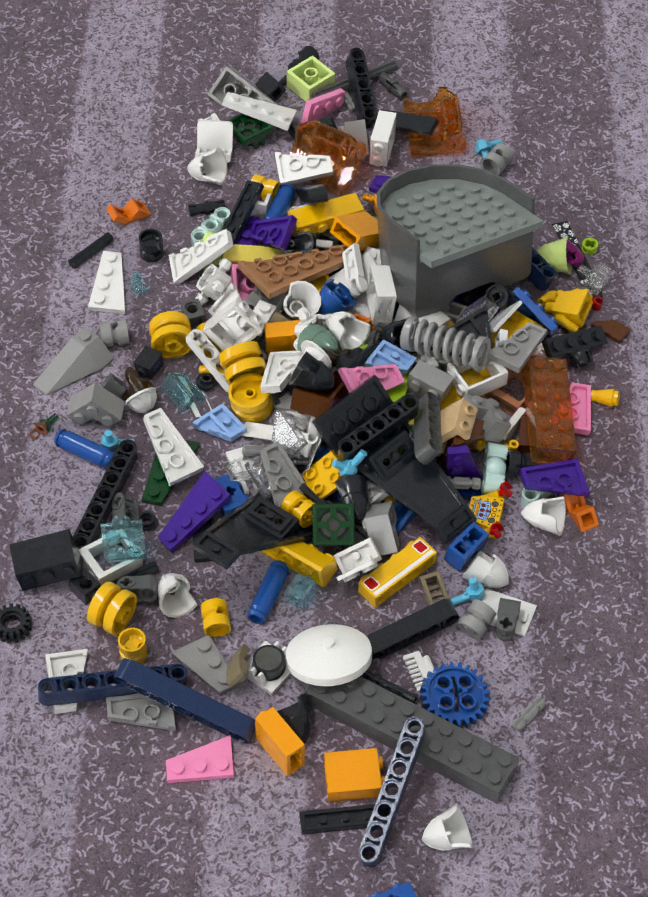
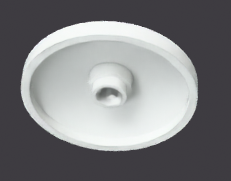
(328, 655)

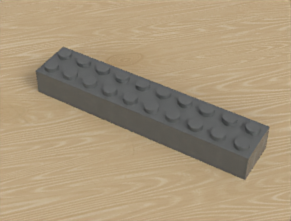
(445, 746)

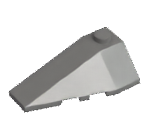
(235, 82)
(79, 358)

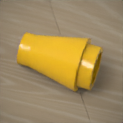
(606, 397)

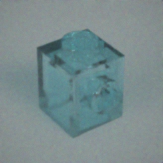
(300, 591)

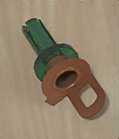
(43, 426)

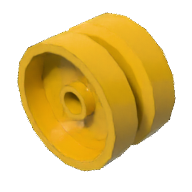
(169, 333)
(241, 360)
(247, 399)
(111, 608)

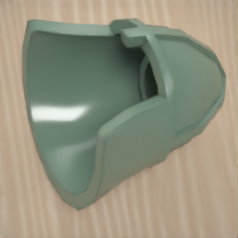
(320, 336)

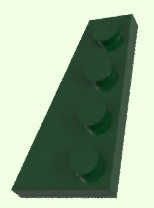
(157, 486)

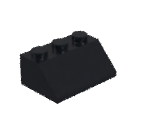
(46, 560)

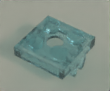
(123, 529)

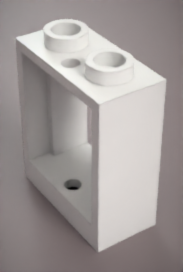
(382, 138)
(381, 294)
(221, 337)
(498, 379)
(115, 572)

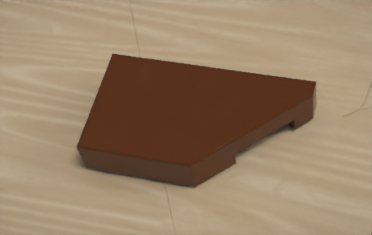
(613, 330)

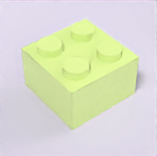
(309, 77)

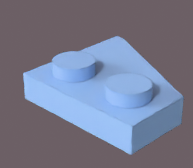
(390, 354)
(220, 423)

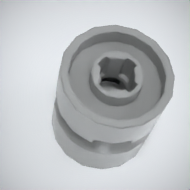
(497, 159)
(114, 333)
(477, 618)

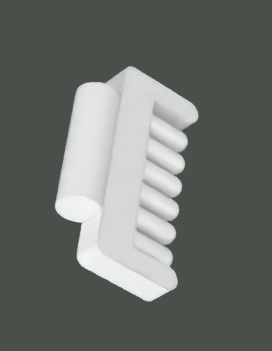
(424, 665)

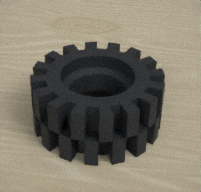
(21, 630)

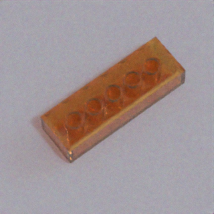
(548, 410)

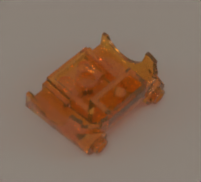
(447, 135)
(343, 149)

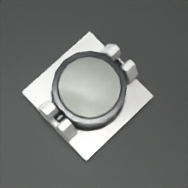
(268, 667)

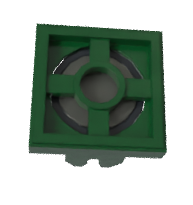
(250, 130)
(333, 524)

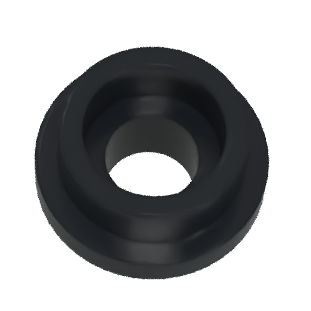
(205, 381)
(147, 515)

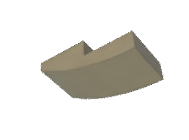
(238, 666)

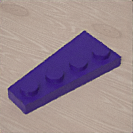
(198, 507)

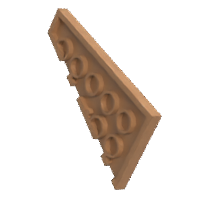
(277, 274)

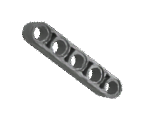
(427, 429)

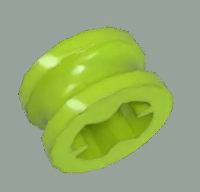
(591, 242)

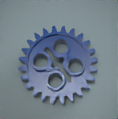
(475, 694)

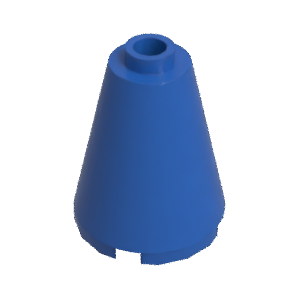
(335, 298)

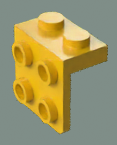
(322, 476)

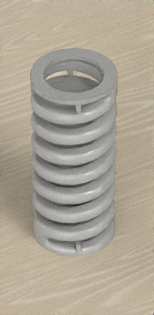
(446, 340)

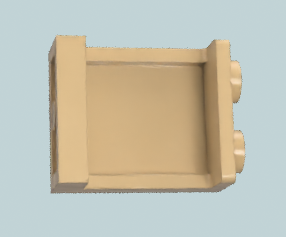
(457, 420)

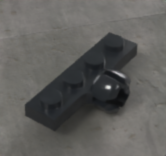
(575, 345)

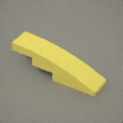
(249, 253)

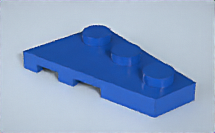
(536, 309)

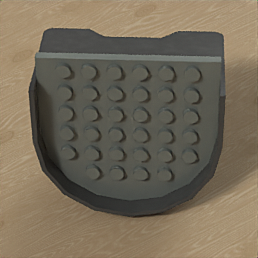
(452, 232)

